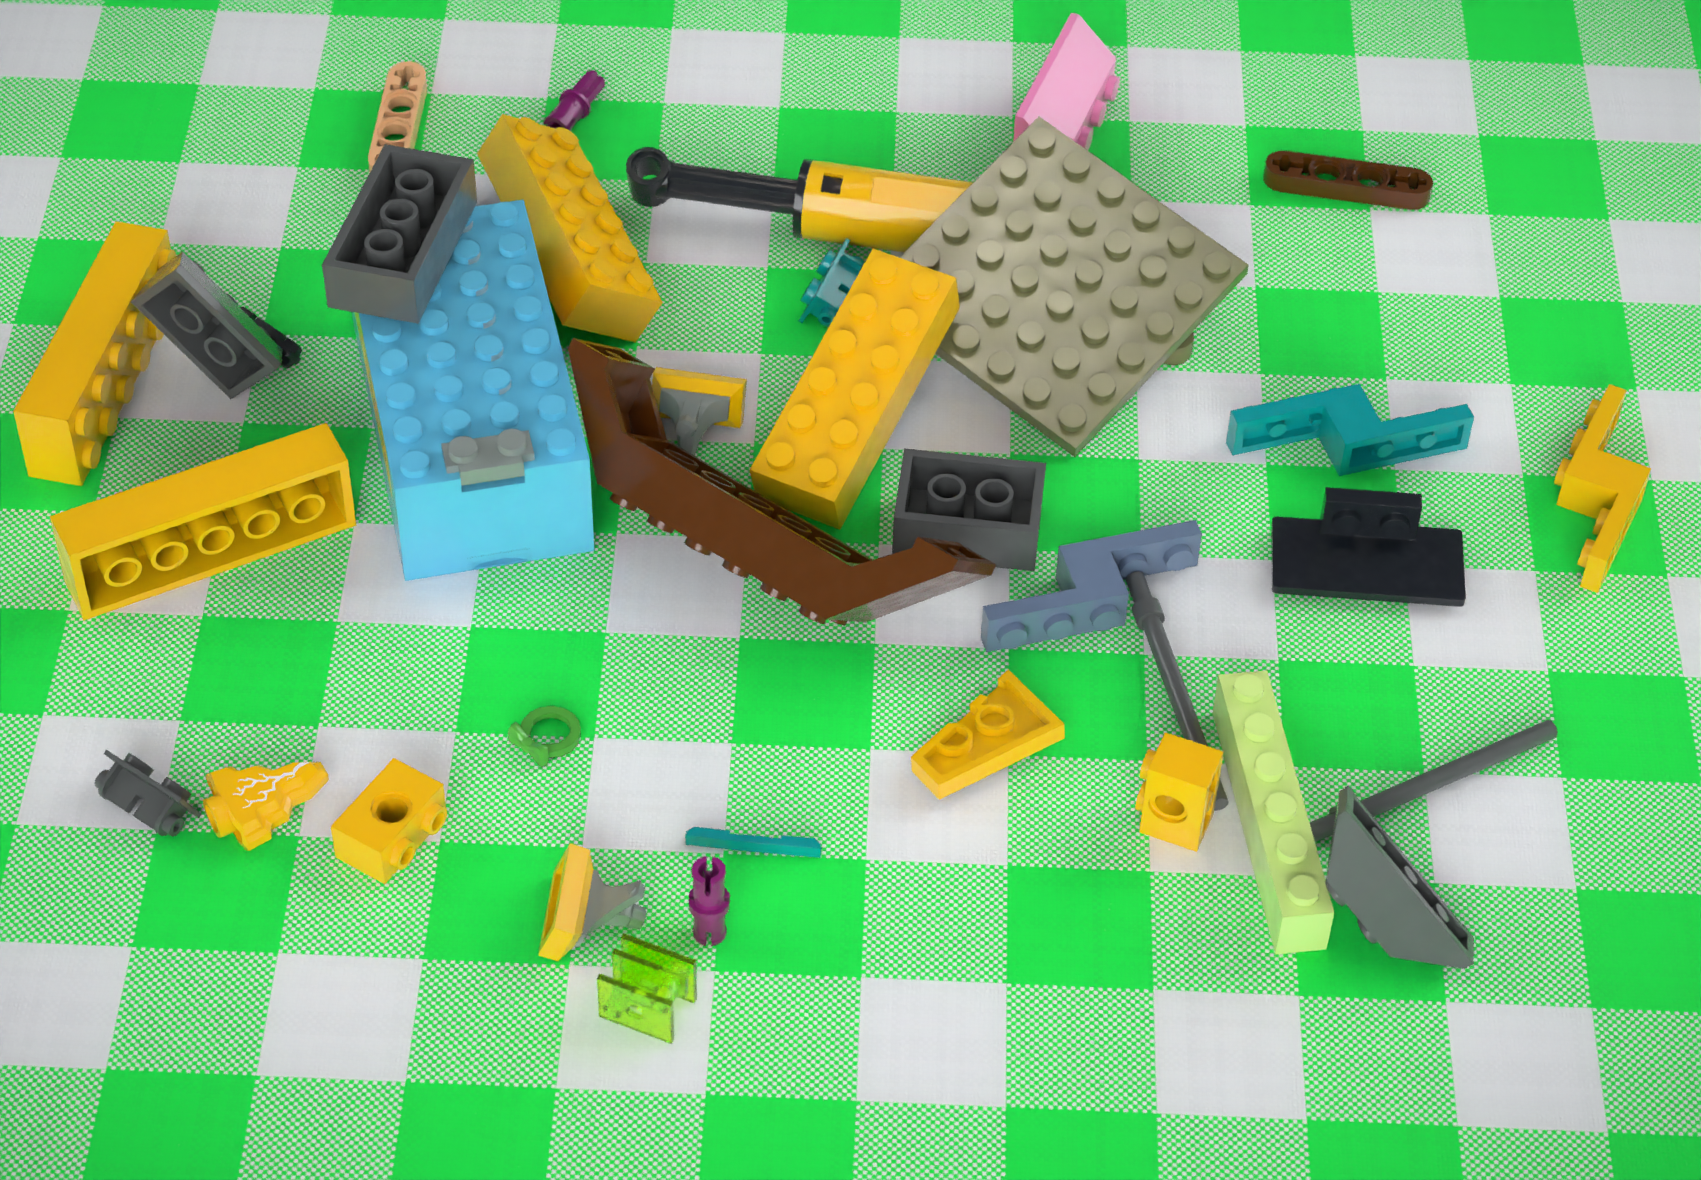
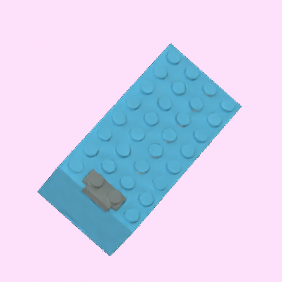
(479, 412)

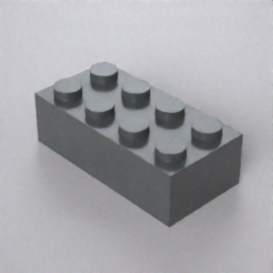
(400, 233)

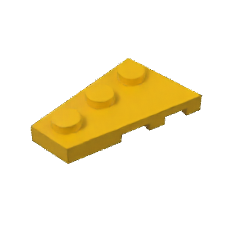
(988, 738)

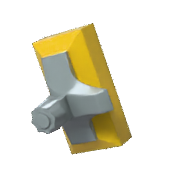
(698, 402)
(584, 903)

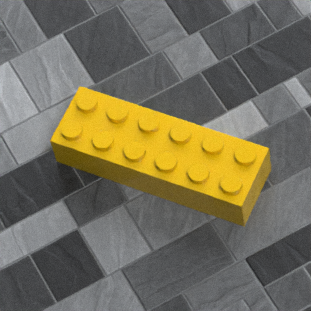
(578, 237)
(92, 359)
(855, 388)
(204, 521)

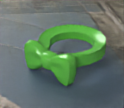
(520, 734)

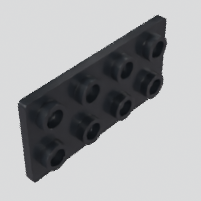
(1368, 550)

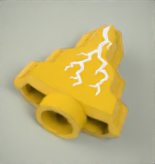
(259, 799)

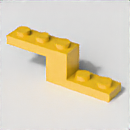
(1601, 486)

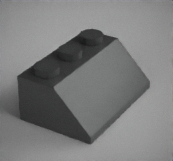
(208, 326)

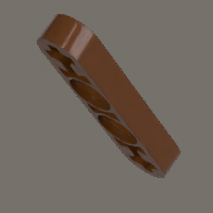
(1347, 184)

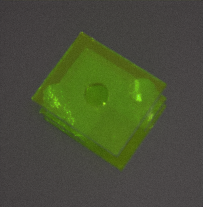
(649, 981)

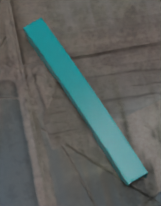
(724, 840)

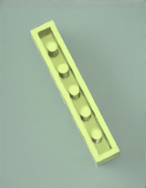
(1272, 813)

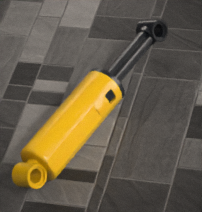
(826, 201)

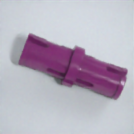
(709, 900)

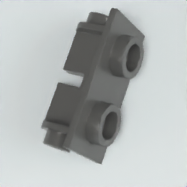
(161, 804)

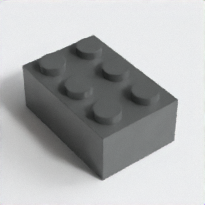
(971, 501)

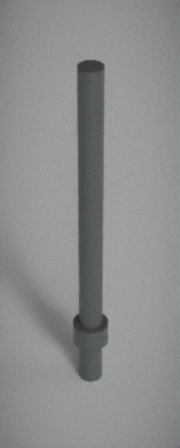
(1150, 619)
(1444, 774)

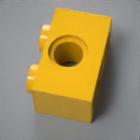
(1178, 790)
(389, 821)

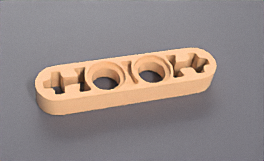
(394, 96)

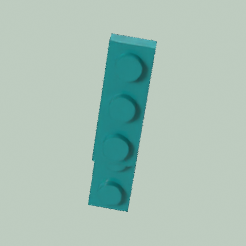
(1349, 429)

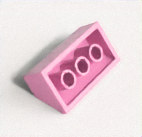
(1072, 85)

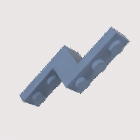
(1090, 586)

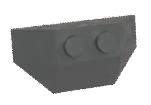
(1389, 893)

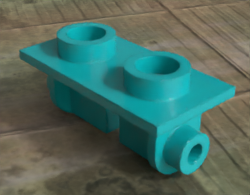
(837, 273)

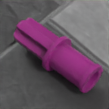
(576, 102)

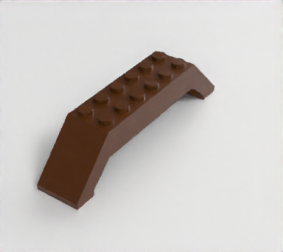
(737, 522)

